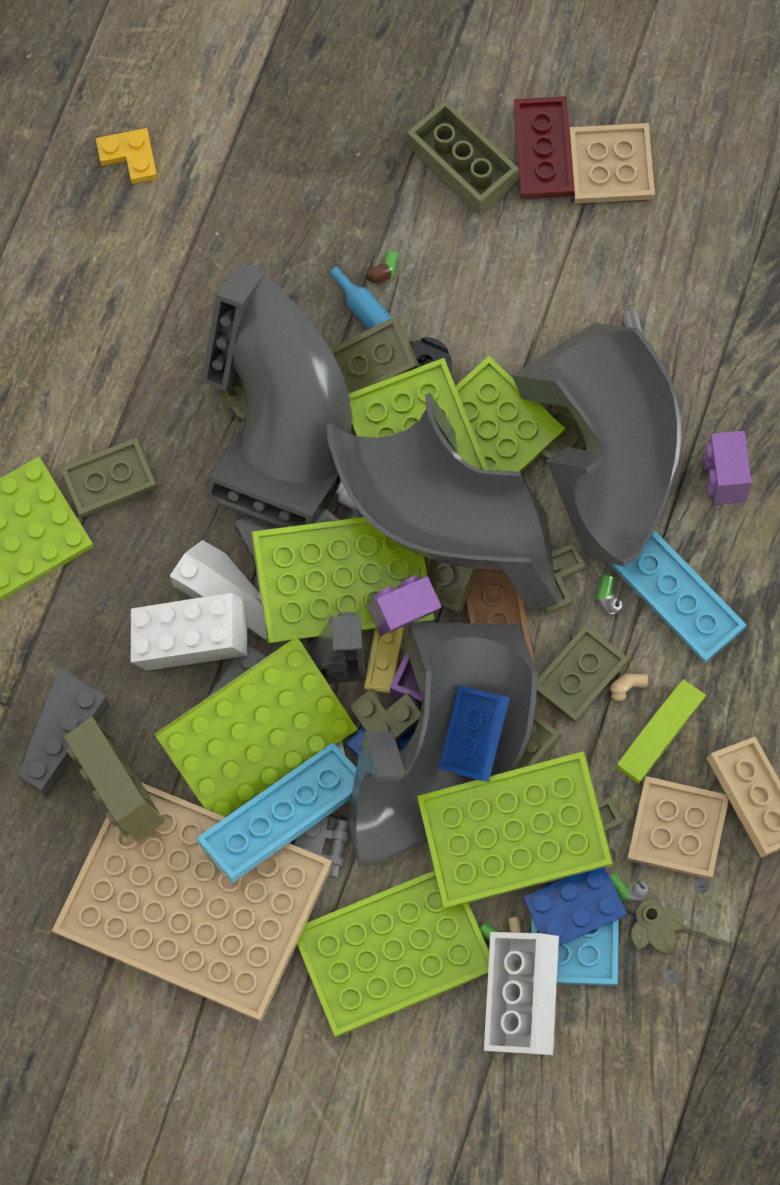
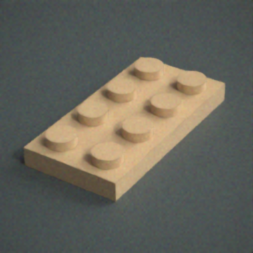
(752, 791)

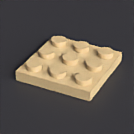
(612, 163)
(678, 827)

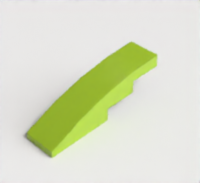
(660, 731)

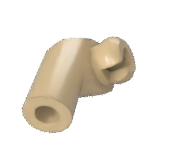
(626, 682)

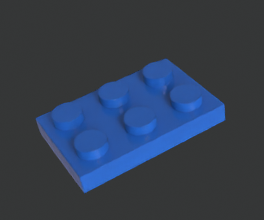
(473, 733)
(575, 905)

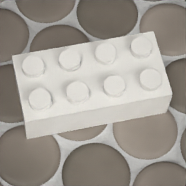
(189, 631)
(521, 993)

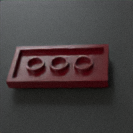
(543, 147)

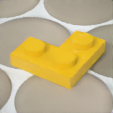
(129, 147)

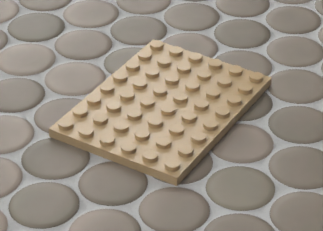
(182, 919)

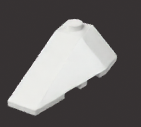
(211, 572)

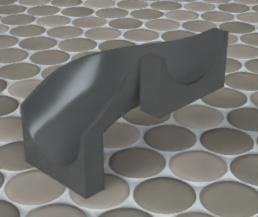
(292, 390)
(629, 434)
(444, 507)
(482, 656)

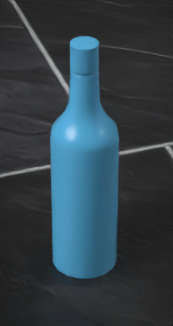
(361, 301)

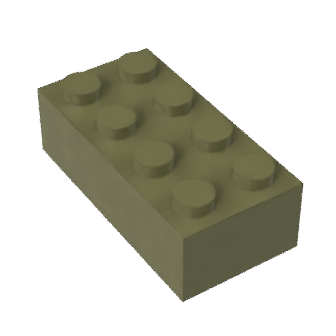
(462, 157)
(113, 780)

